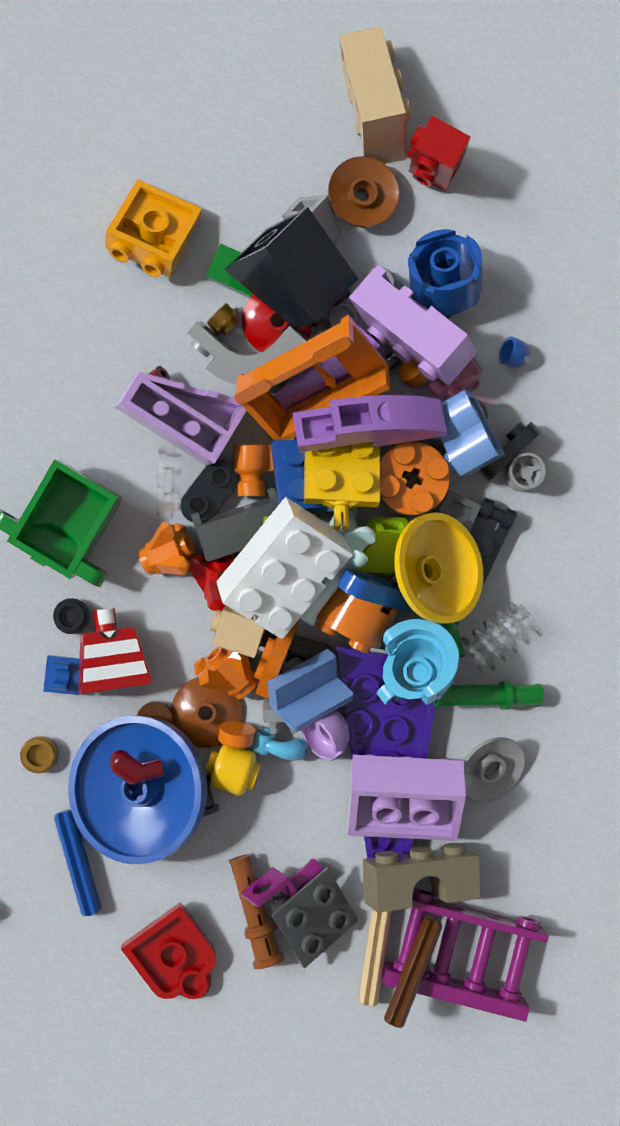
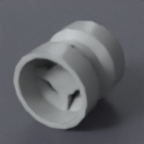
(530, 468)

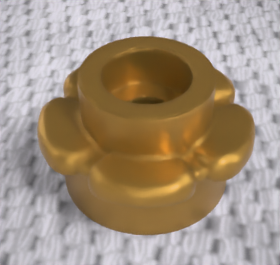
(223, 320)

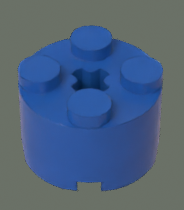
(446, 272)

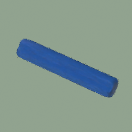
(77, 863)

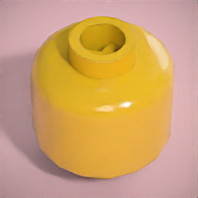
(233, 770)

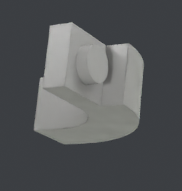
(231, 362)

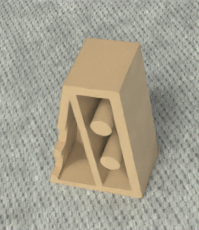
(375, 93)

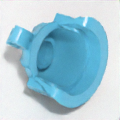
(418, 662)

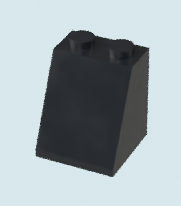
(295, 270)

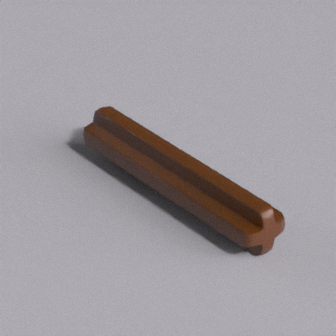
(413, 973)

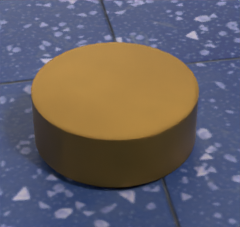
(39, 754)

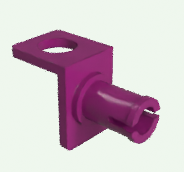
(281, 882)

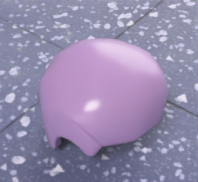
(328, 736)

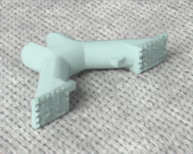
(357, 541)

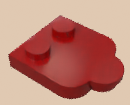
(173, 955)

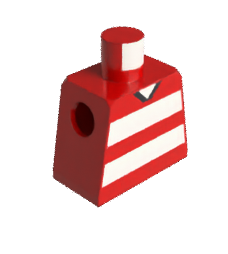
(110, 656)

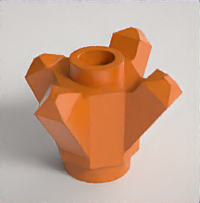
(168, 551)
(226, 672)

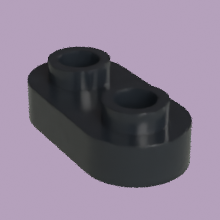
(519, 438)
(209, 491)

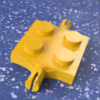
(343, 479)

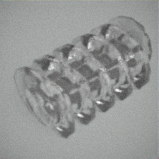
(500, 636)

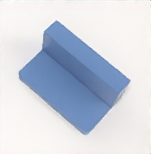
(308, 691)

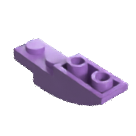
(369, 419)

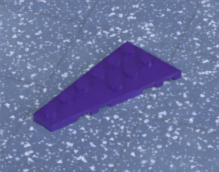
(380, 728)

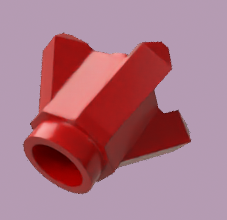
(206, 576)

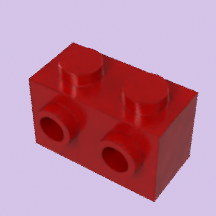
(436, 153)

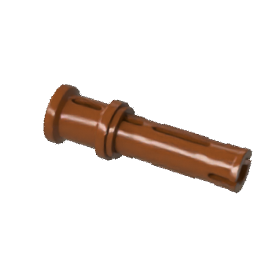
(259, 929)

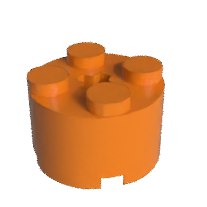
(431, 473)
(356, 619)

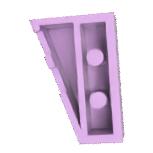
(412, 329)
(183, 415)

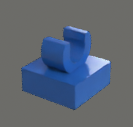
(61, 675)

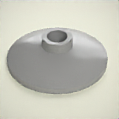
(493, 768)

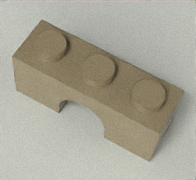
(392, 877)

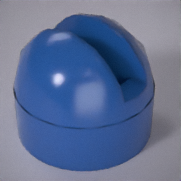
(513, 352)

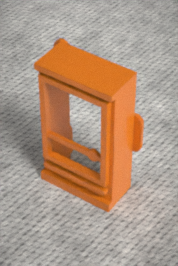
(346, 342)

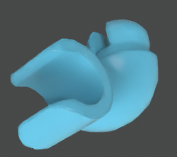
(289, 750)

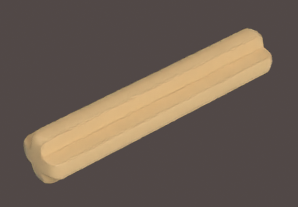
(374, 958)

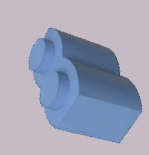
(469, 437)

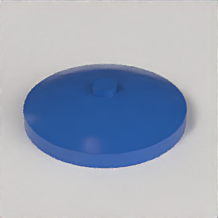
(141, 819)

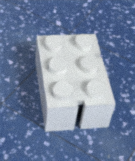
(283, 568)

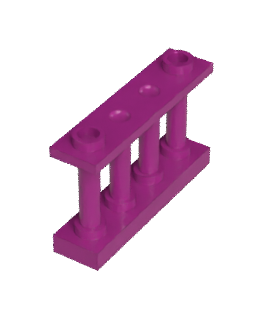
(472, 991)

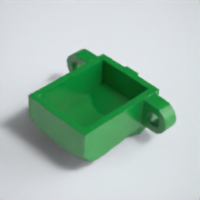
(64, 522)

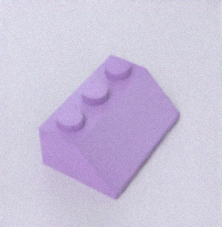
(406, 797)

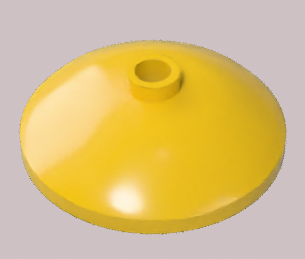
(438, 568)

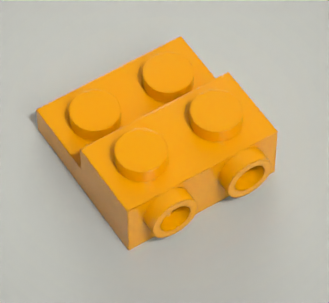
(152, 229)

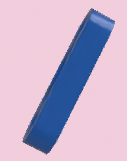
(372, 589)

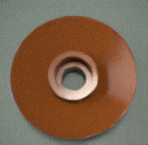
(372, 179)
(187, 718)

